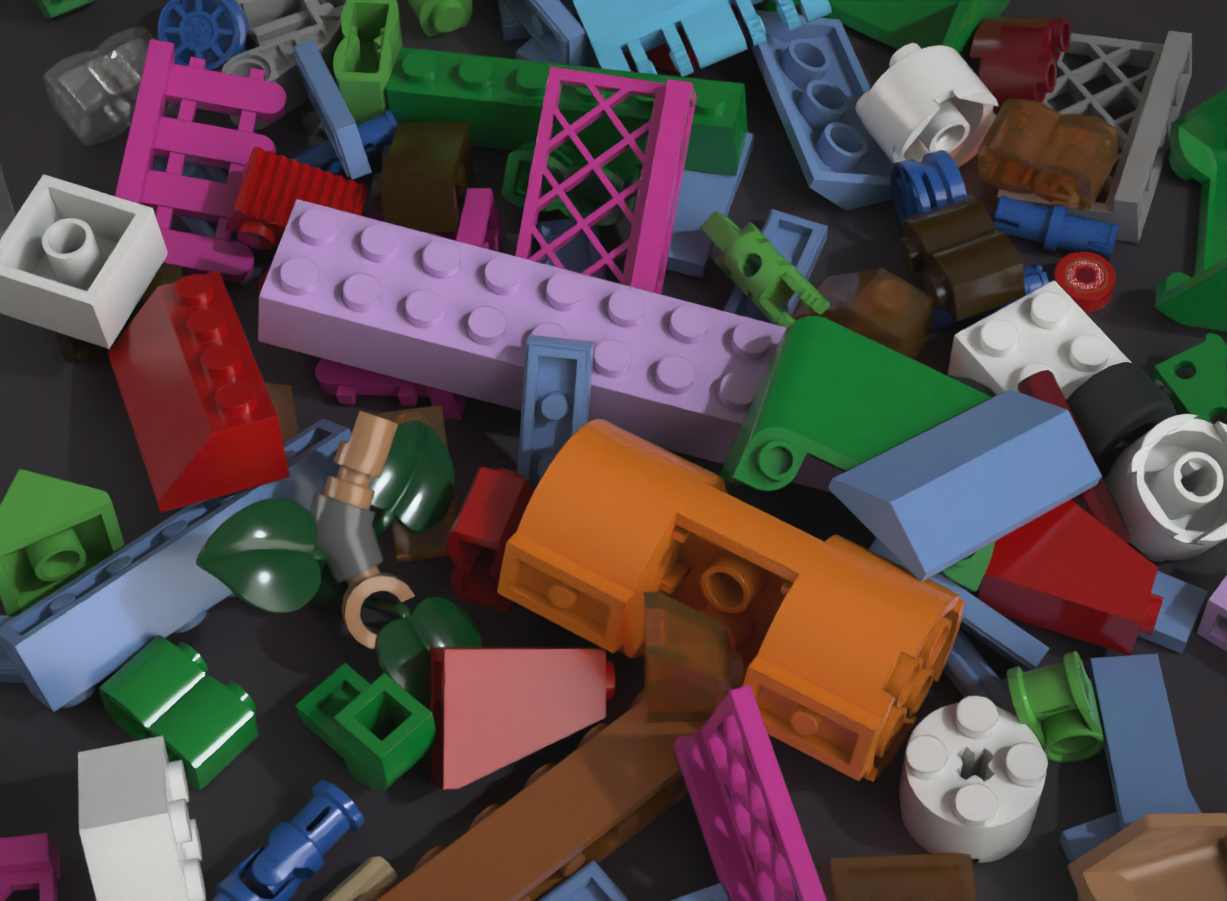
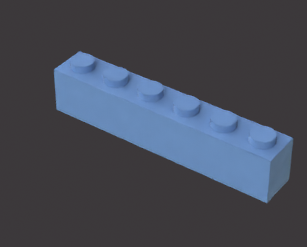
(147, 585)

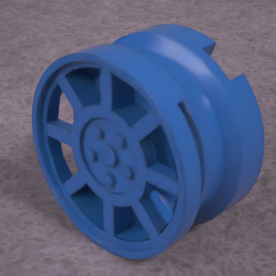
(204, 30)
(925, 183)

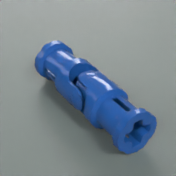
(293, 848)

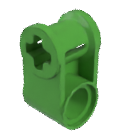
(1058, 708)

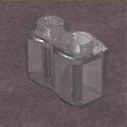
(100, 87)

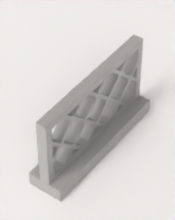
(1148, 126)

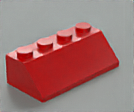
(196, 396)

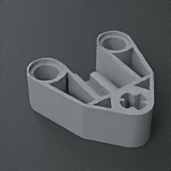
(276, 29)

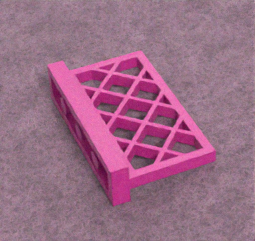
(655, 191)
(746, 806)

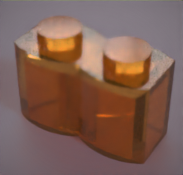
(1048, 153)

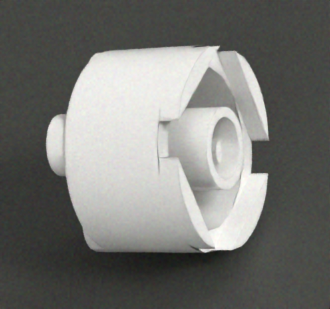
(927, 105)
(1174, 488)
(971, 780)

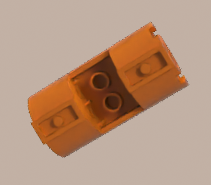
(825, 629)

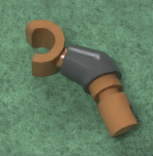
(347, 526)

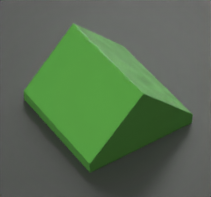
(51, 536)

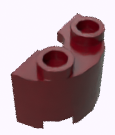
(1020, 55)

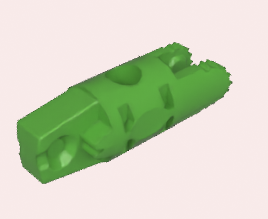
(760, 269)

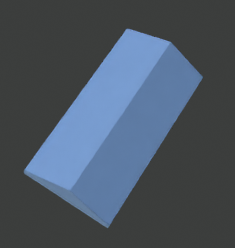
(816, 91)
(969, 481)

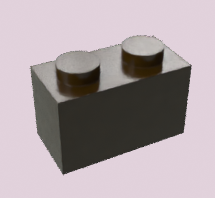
(425, 176)

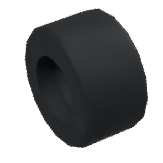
(1117, 410)

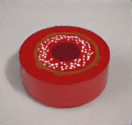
(1086, 279)

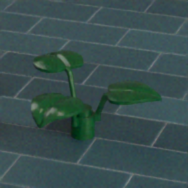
(272, 562)

